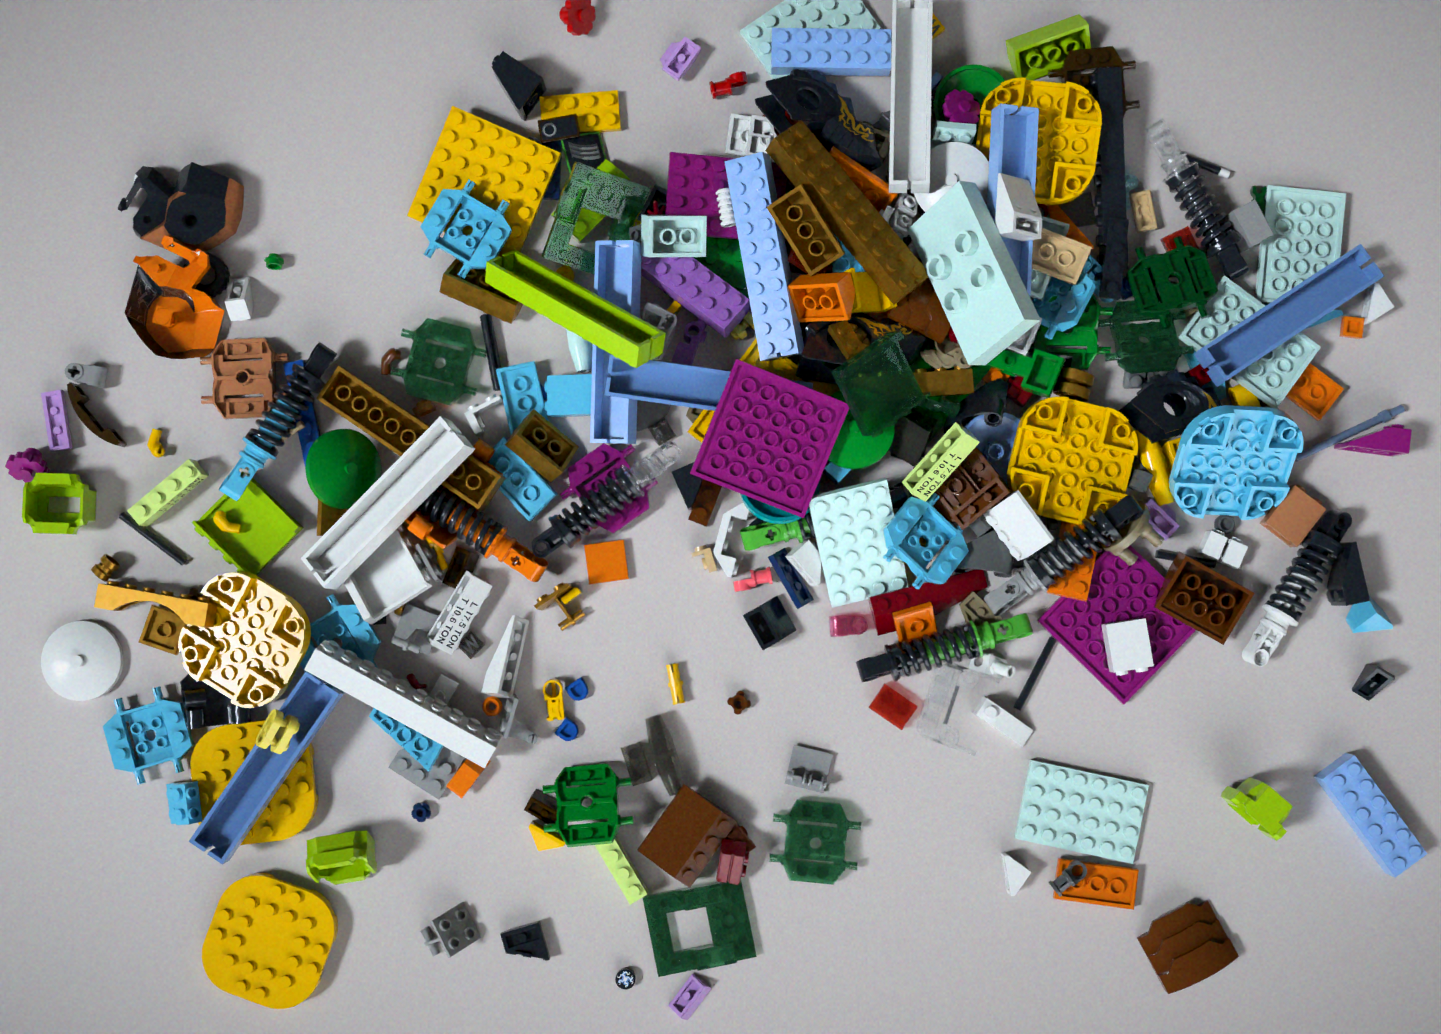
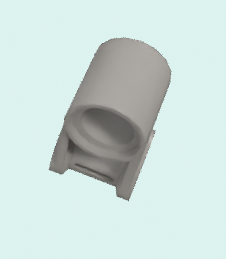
(89, 374)

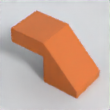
(465, 777)

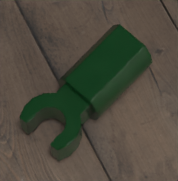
(1259, 197)

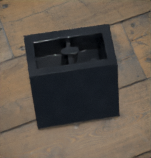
(769, 623)

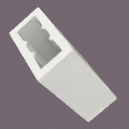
(1127, 646)

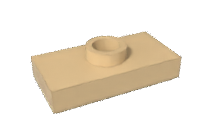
(1143, 211)

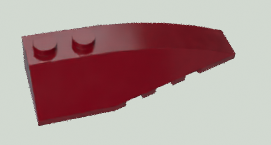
(940, 595)

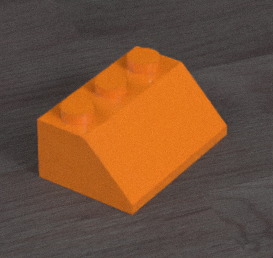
(823, 297)

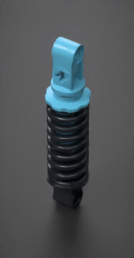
(262, 442)

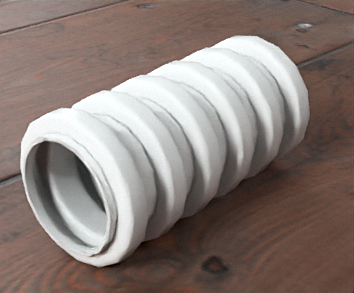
(726, 207)

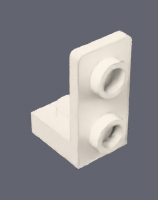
(476, 422)

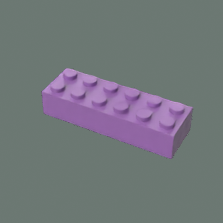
(697, 291)

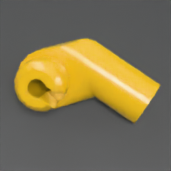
(155, 445)
(223, 524)

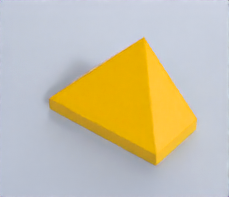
(545, 840)

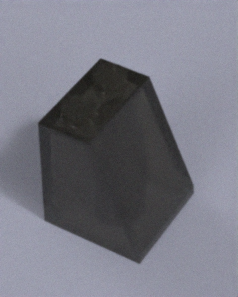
(912, 436)

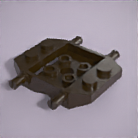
(1089, 60)

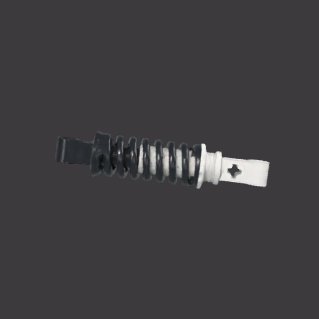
(1295, 586)

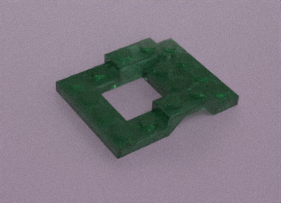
(599, 193)
(727, 923)

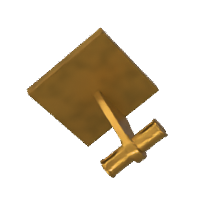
(559, 591)

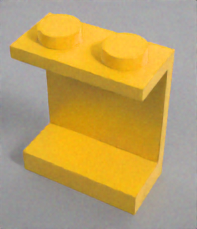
(867, 294)

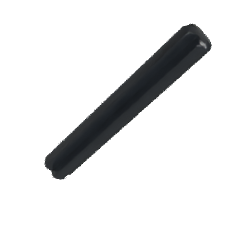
(491, 346)

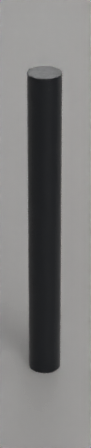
(152, 538)
(1035, 673)

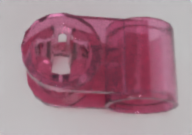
(843, 625)

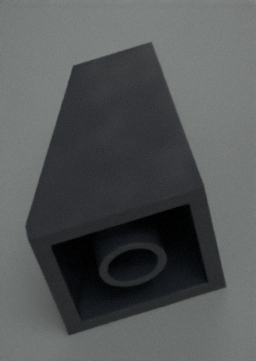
(519, 83)

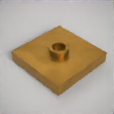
(162, 630)

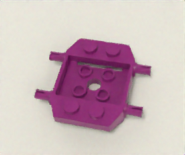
(592, 464)

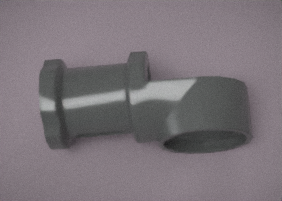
(1067, 878)

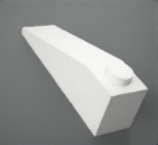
(504, 667)

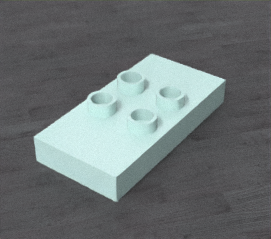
(973, 274)

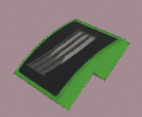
(584, 149)

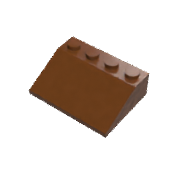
(1202, 598)
(687, 835)

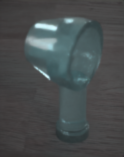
(1131, 183)

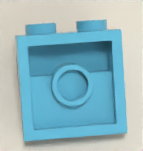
(184, 803)

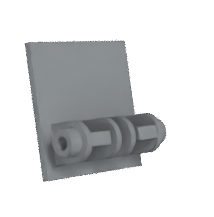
(808, 769)

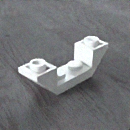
(728, 563)

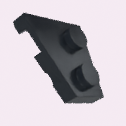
(526, 941)

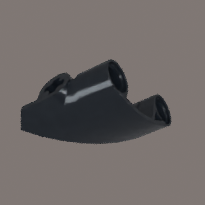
(987, 401)
(209, 706)

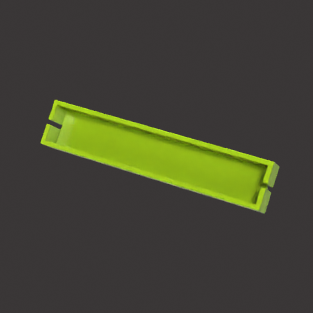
(575, 308)

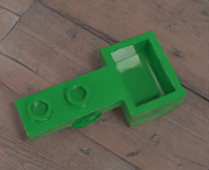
(1038, 372)

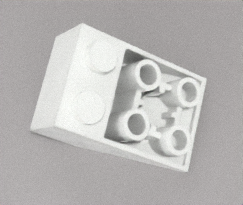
(1017, 209)

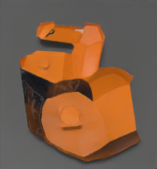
(168, 309)

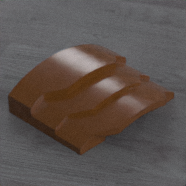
(922, 312)
(970, 490)
(1187, 946)

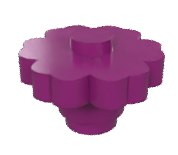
(960, 107)
(26, 464)

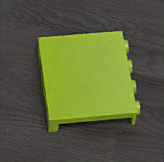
(263, 532)

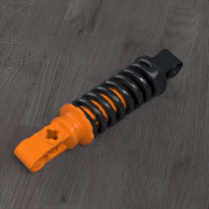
(487, 538)

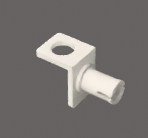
(993, 666)

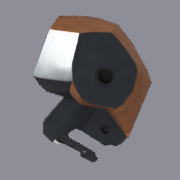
(195, 211)

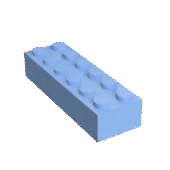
(831, 51)
(1370, 815)

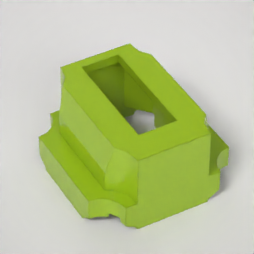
(47, 485)
(1259, 805)
(341, 857)

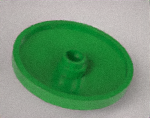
(974, 79)
(858, 451)
(342, 467)

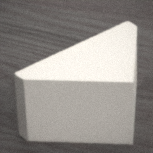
(1375, 303)
(1014, 874)

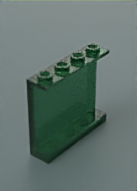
(879, 385)

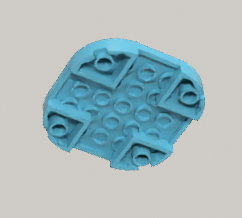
(1235, 461)

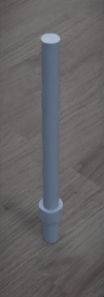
(1382, 417)

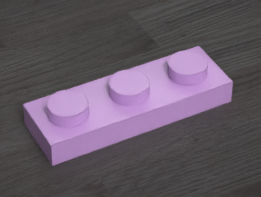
(56, 420)

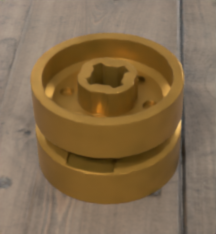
(1074, 384)

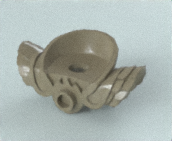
(947, 355)

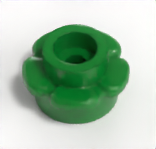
(274, 261)

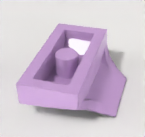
(680, 58)
(1162, 519)

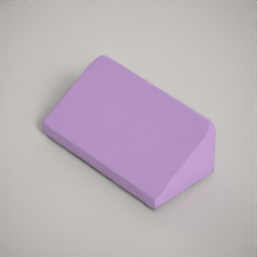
(689, 997)

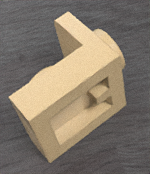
(708, 561)

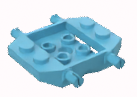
(472, 214)
(1068, 306)
(935, 531)
(348, 625)
(171, 741)

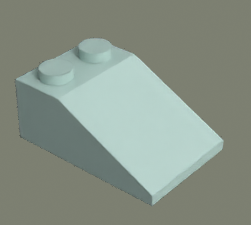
(673, 236)

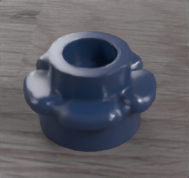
(426, 812)

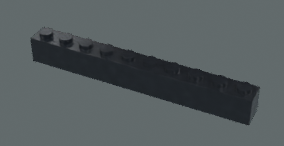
(1110, 155)

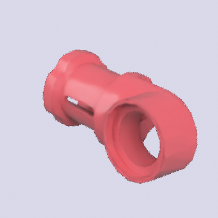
(757, 577)

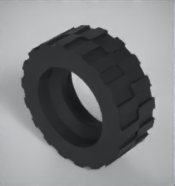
(221, 278)

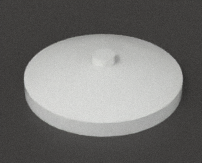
(951, 164)
(82, 660)

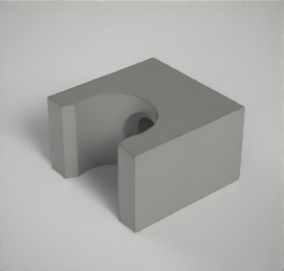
(1249, 225)

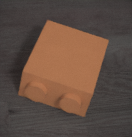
(1293, 516)

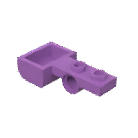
(685, 353)

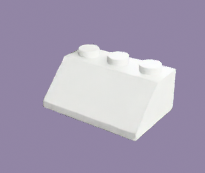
(1018, 526)

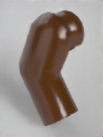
(387, 359)

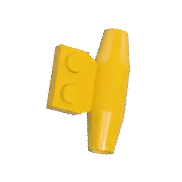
(1159, 462)

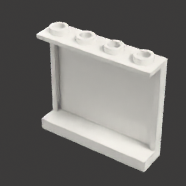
(388, 578)

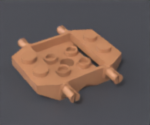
(260, 377)

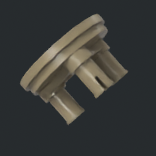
(1135, 529)

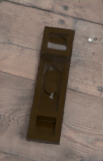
(78, 399)

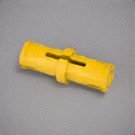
(675, 683)

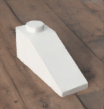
(1002, 721)

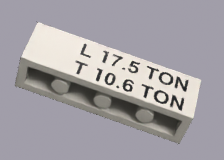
(459, 612)

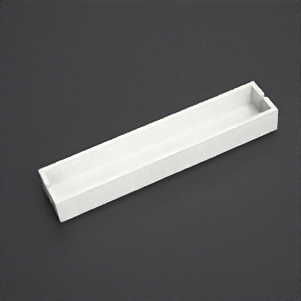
(910, 96)
(387, 503)
(403, 702)

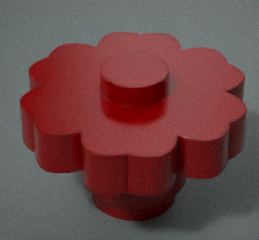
(578, 16)

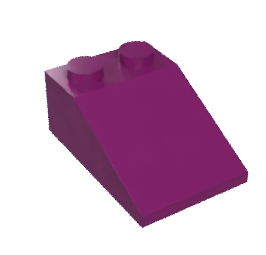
(1387, 442)

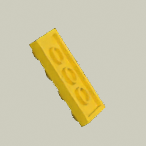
(594, 110)

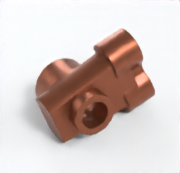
(739, 833)

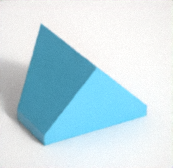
(1367, 617)

